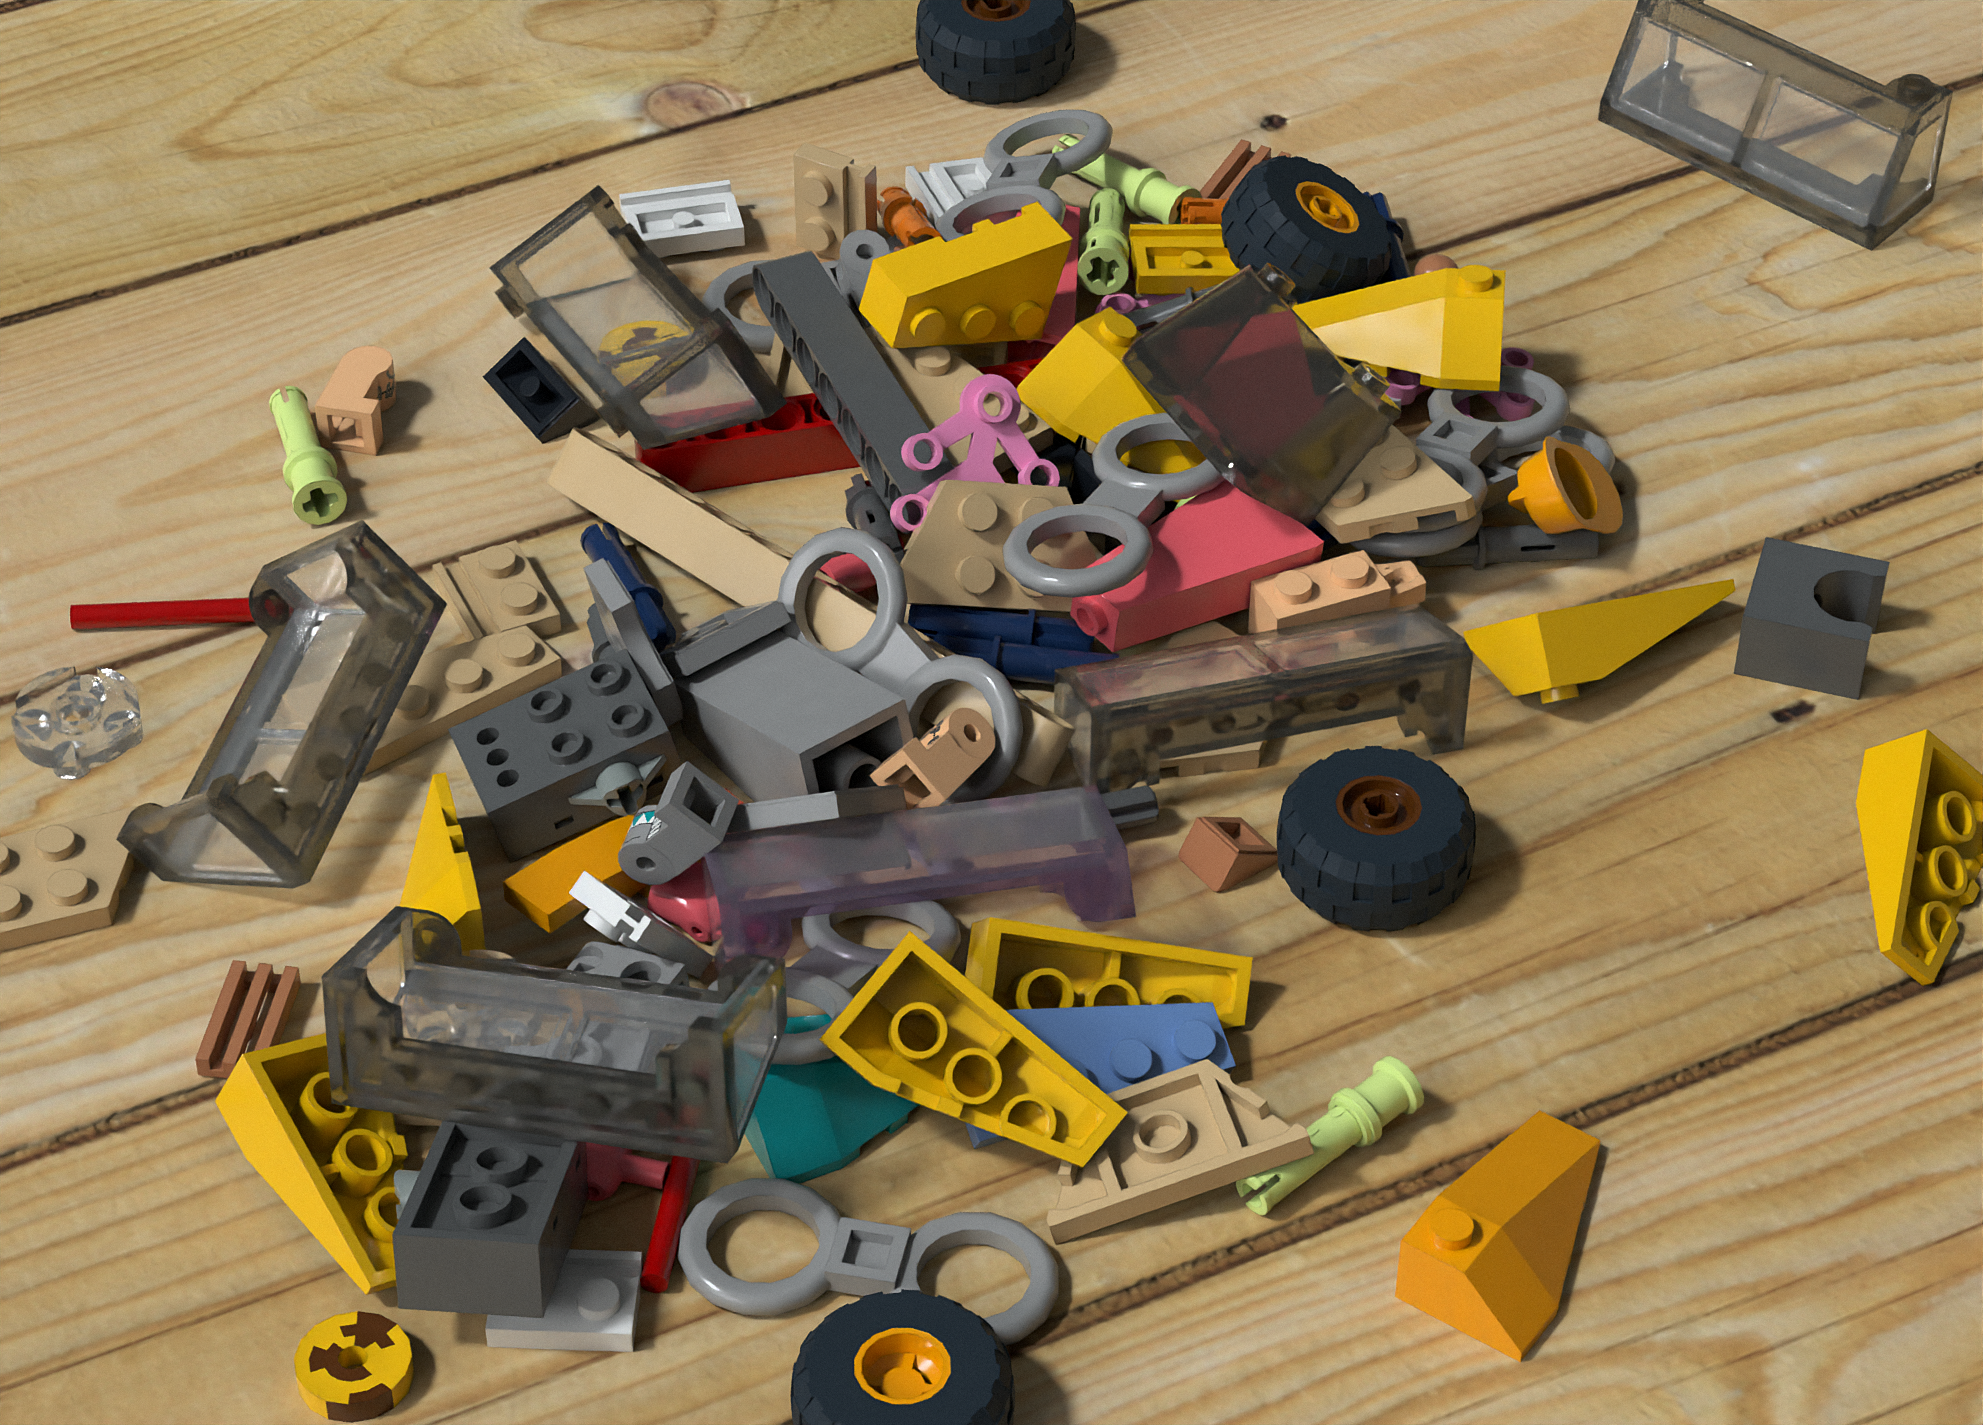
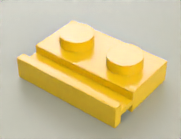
(1178, 257)

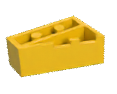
(971, 287)

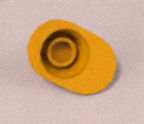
(1567, 490)

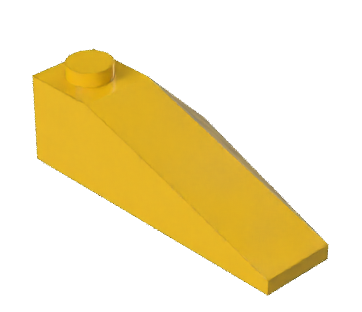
(1425, 324)
(1065, 968)
(955, 1050)

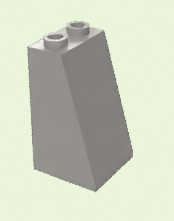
(790, 720)

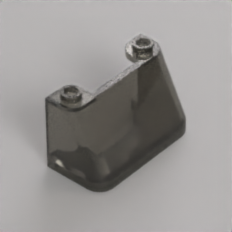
(1263, 392)

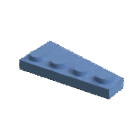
(1125, 1043)

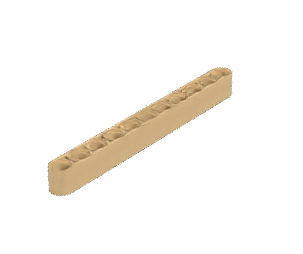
(750, 573)

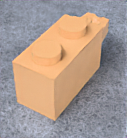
(1331, 591)

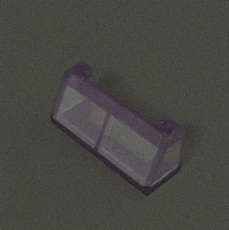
(914, 855)

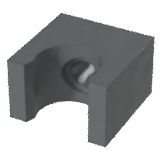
(1811, 618)

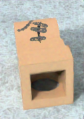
(353, 401)
(940, 760)

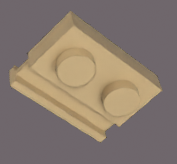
(831, 199)
(496, 593)

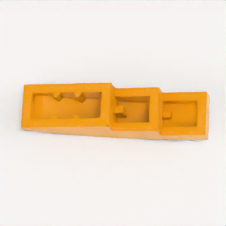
(544, 886)

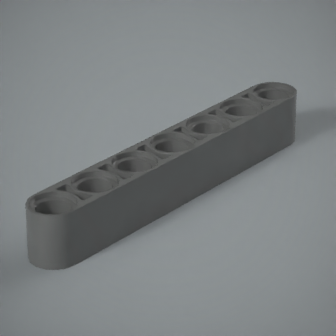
(846, 375)

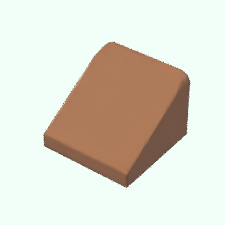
(1225, 851)

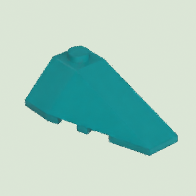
(818, 1114)

